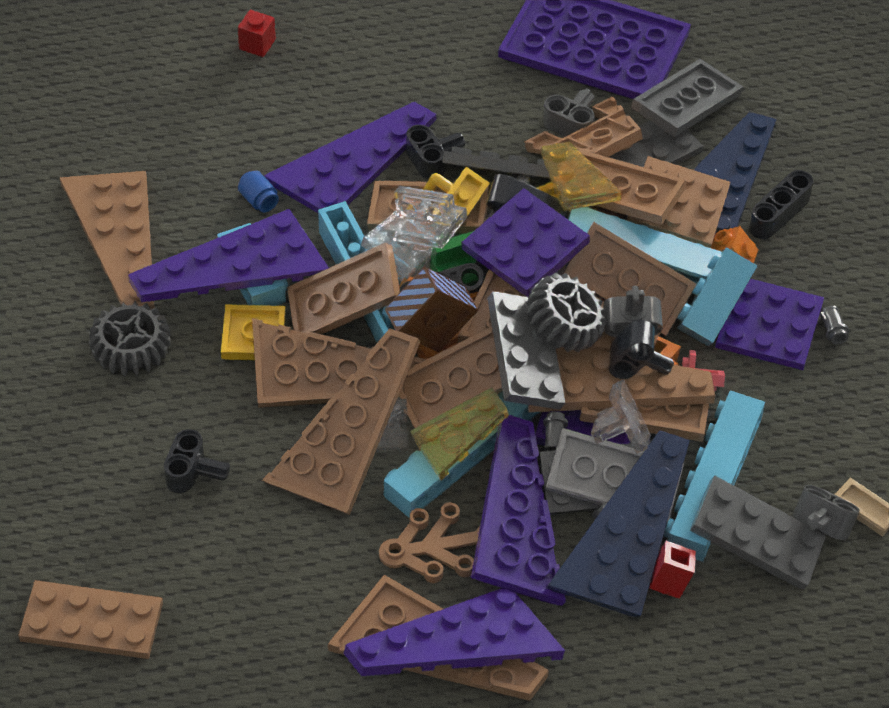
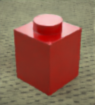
(256, 33)
(673, 569)

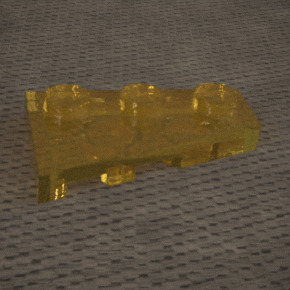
(576, 178)
(453, 433)

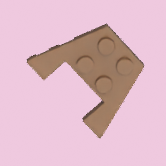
(603, 137)

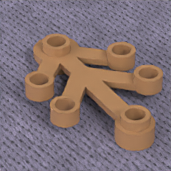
(433, 545)

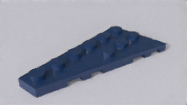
(738, 161)
(622, 545)

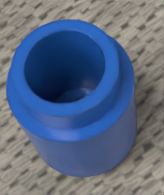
(258, 191)

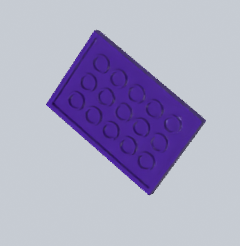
(596, 43)

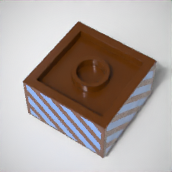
(431, 309)

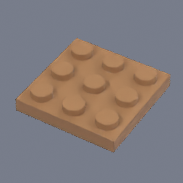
(697, 209)

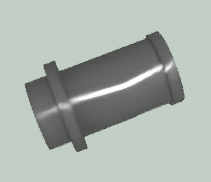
(837, 331)
(554, 423)

